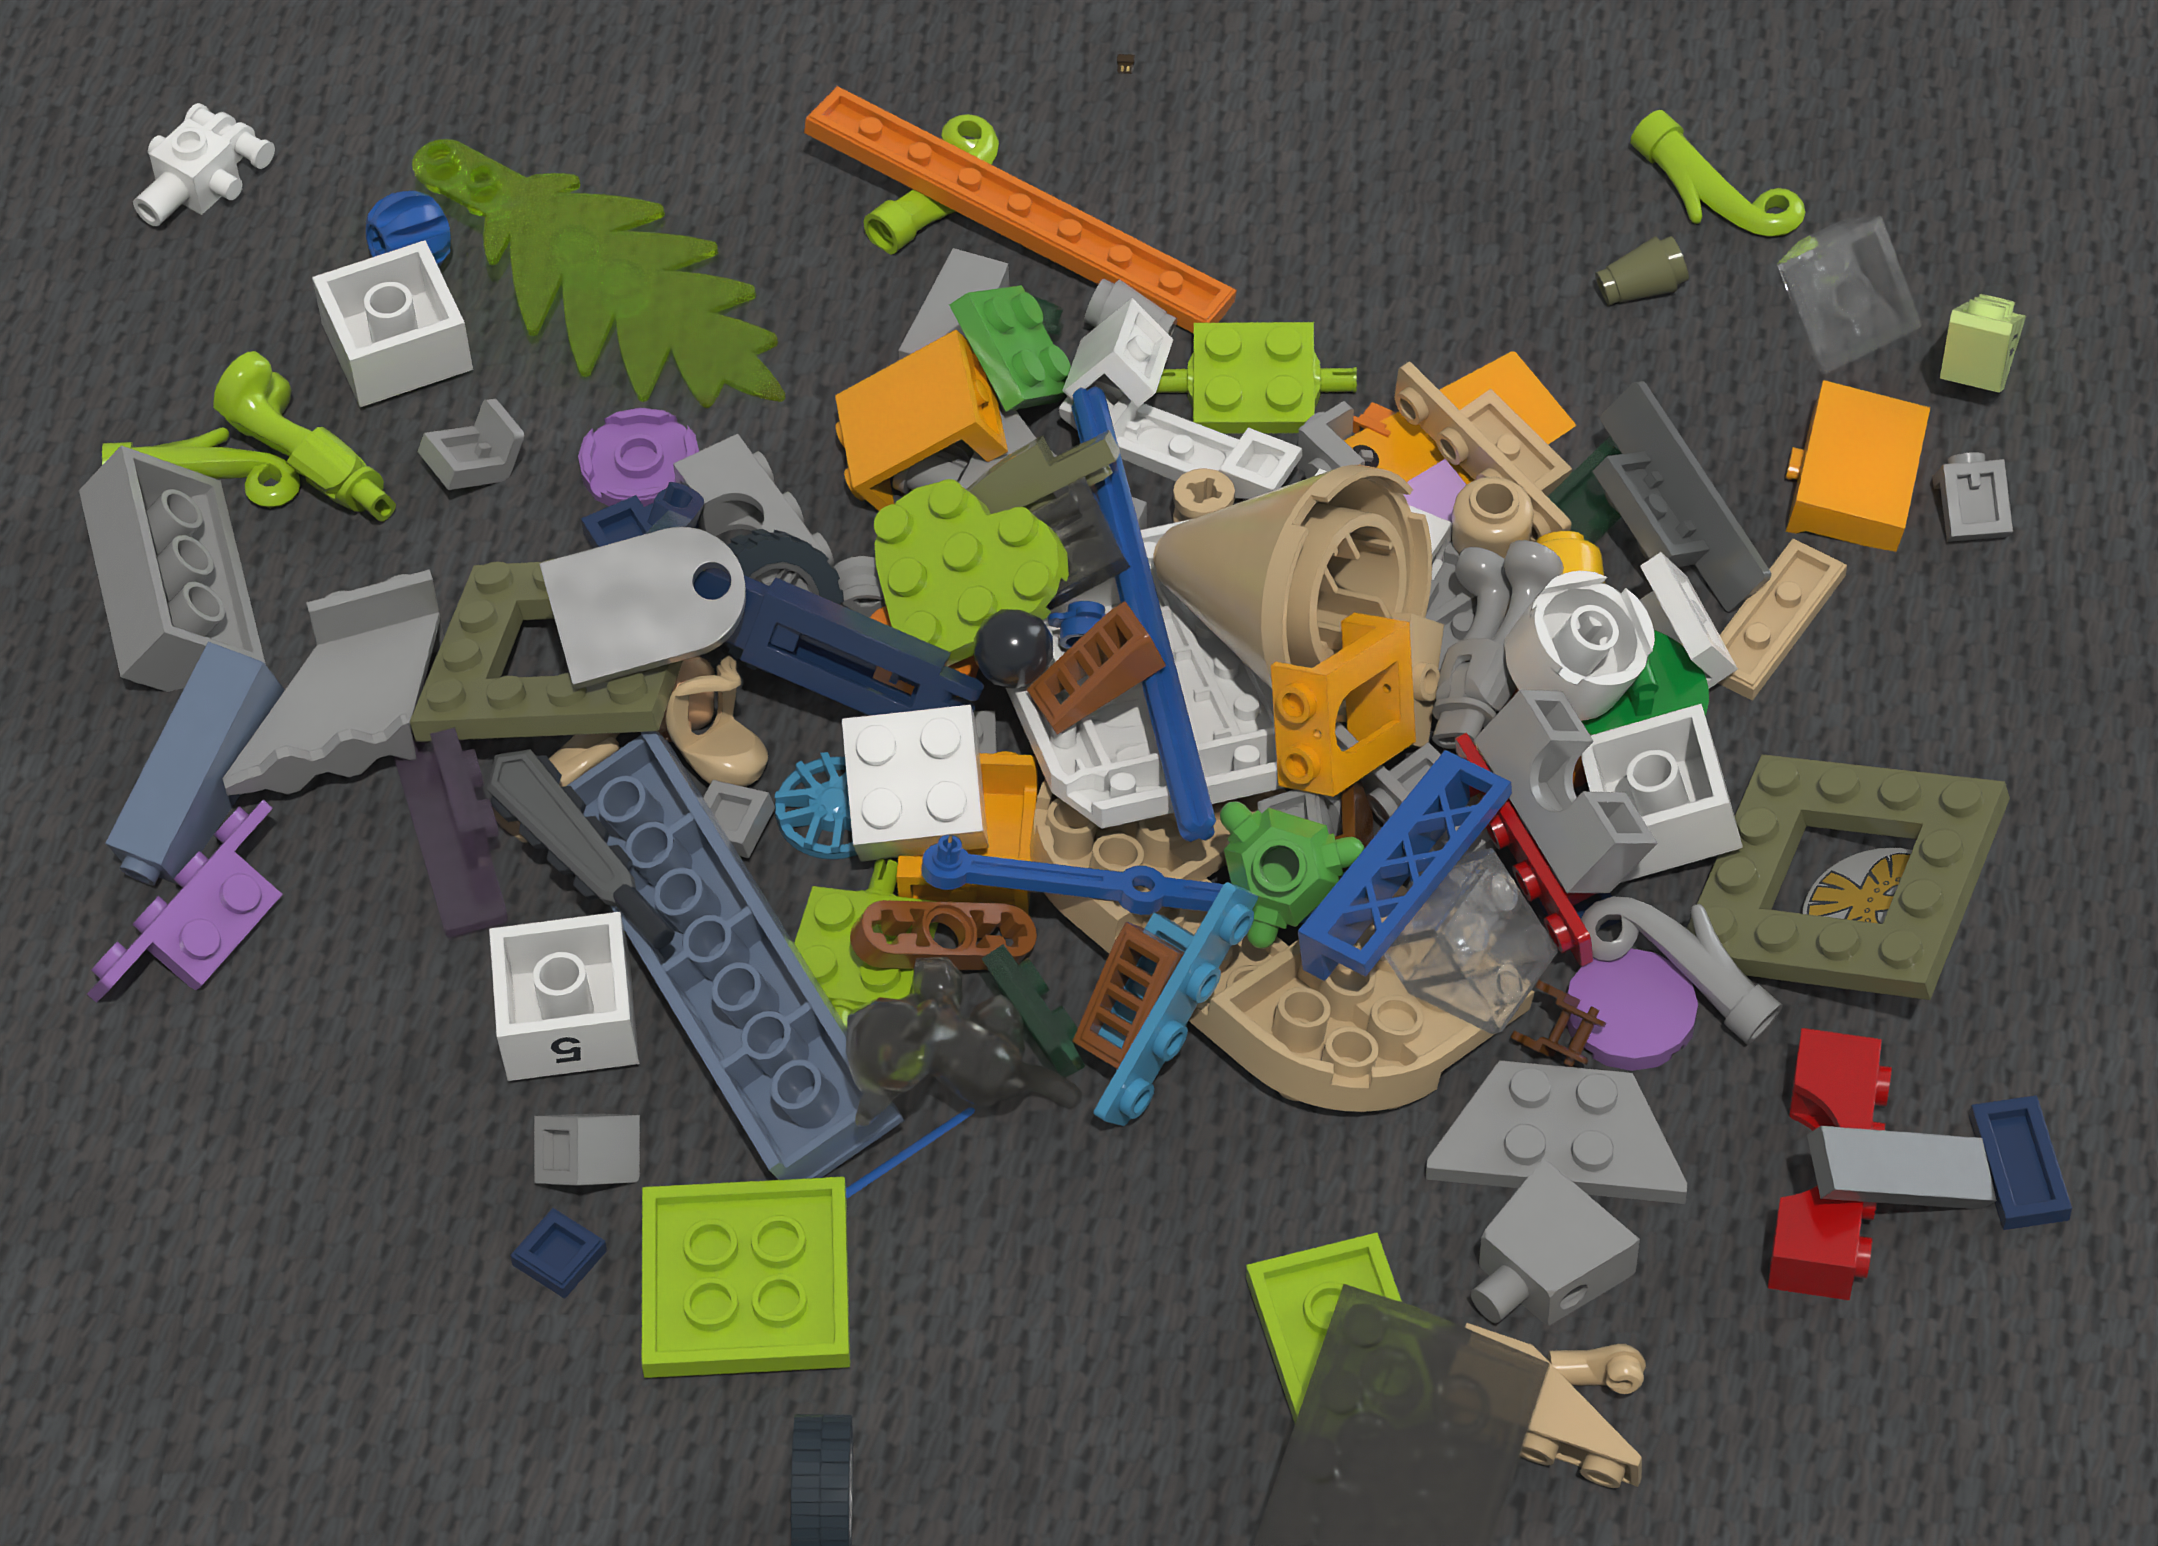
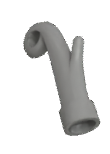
(1699, 957)

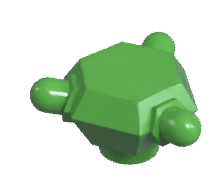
(1284, 863)

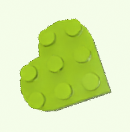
(956, 563)

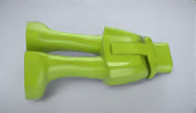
(254, 402)

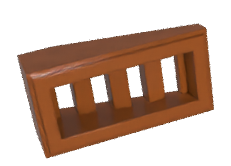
(1115, 645)
(1119, 967)

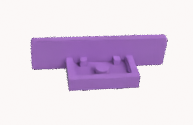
(205, 919)

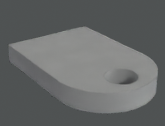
(638, 605)

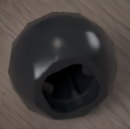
(1013, 648)

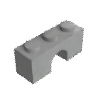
(742, 493)
(1585, 838)

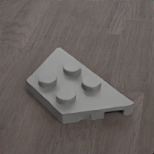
(1577, 1118)

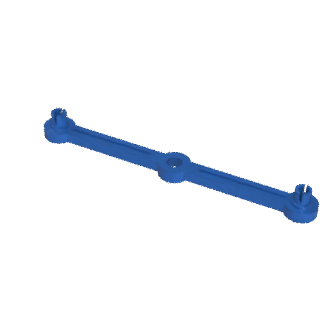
(950, 867)

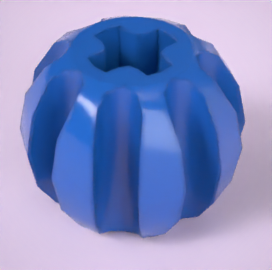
(406, 220)

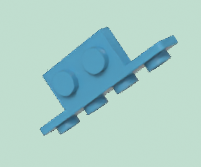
(1189, 984)

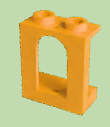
(1378, 690)

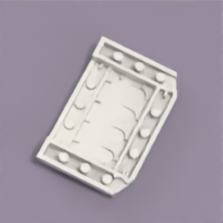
(1111, 758)

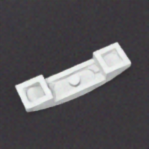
(1177, 445)

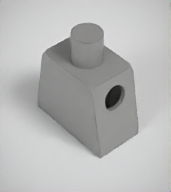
(1551, 1250)

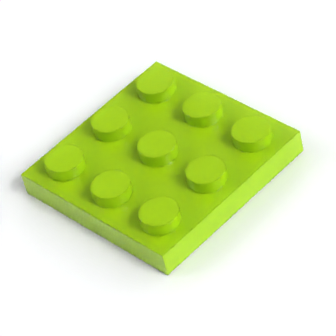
(745, 1277)

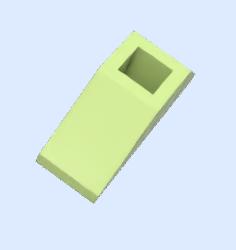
(1982, 342)

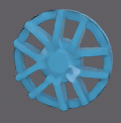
(824, 808)

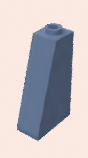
(181, 787)

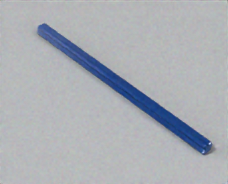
(1137, 588)

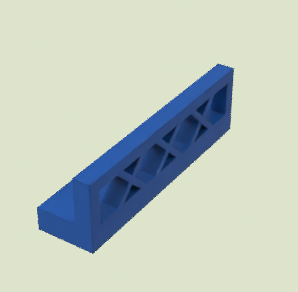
(1391, 857)

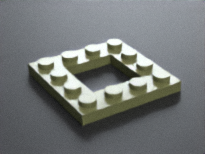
(473, 697)
(1904, 955)

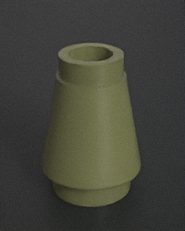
(1644, 272)

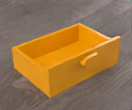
(1857, 467)

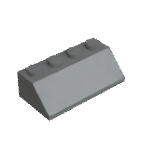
(166, 567)

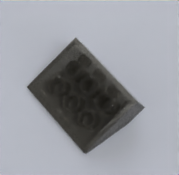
(1403, 1432)

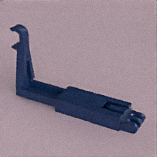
(823, 641)

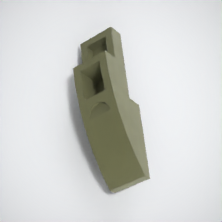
(1033, 474)

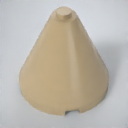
(1299, 561)

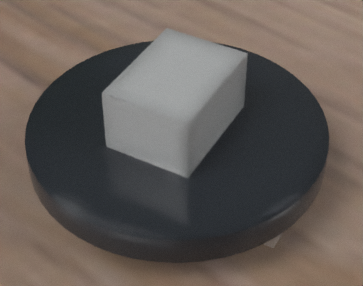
(1368, 454)

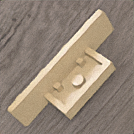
(1487, 442)

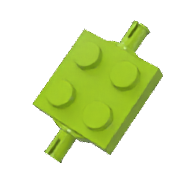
(1255, 376)
(827, 947)

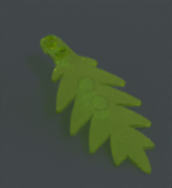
(608, 274)

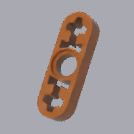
(964, 918)

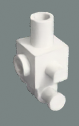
(199, 164)

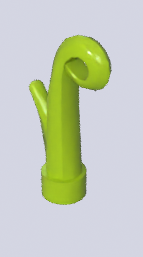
(1663, 142)
(897, 221)
(225, 463)

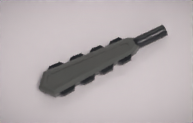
(553, 818)

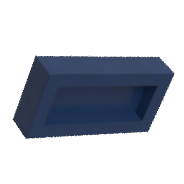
(2021, 1162)

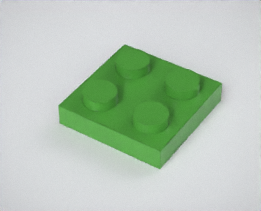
(1013, 346)

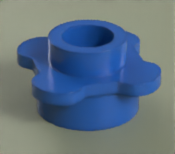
(1076, 621)

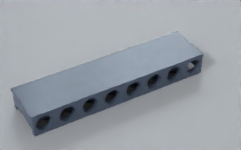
(731, 967)

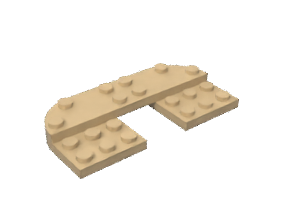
(1312, 1040)

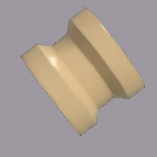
(1201, 493)

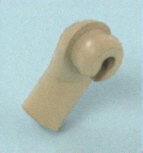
(1612, 1366)

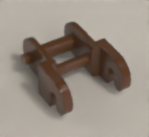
(1550, 1046)

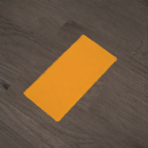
(1413, 451)

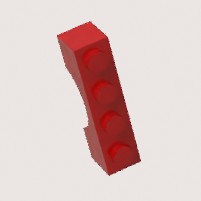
(1816, 1238)

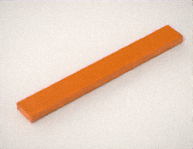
(1015, 208)

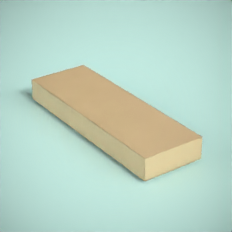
(1778, 615)

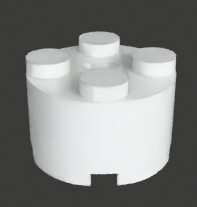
(1580, 642)

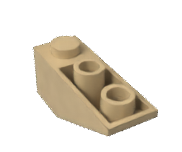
(1573, 1430)

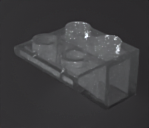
(1474, 945)

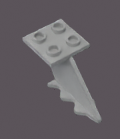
(351, 692)

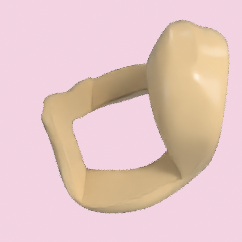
(727, 748)

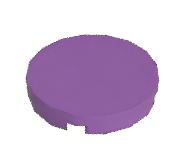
(640, 470)
(1645, 1008)

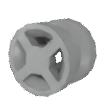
(860, 585)

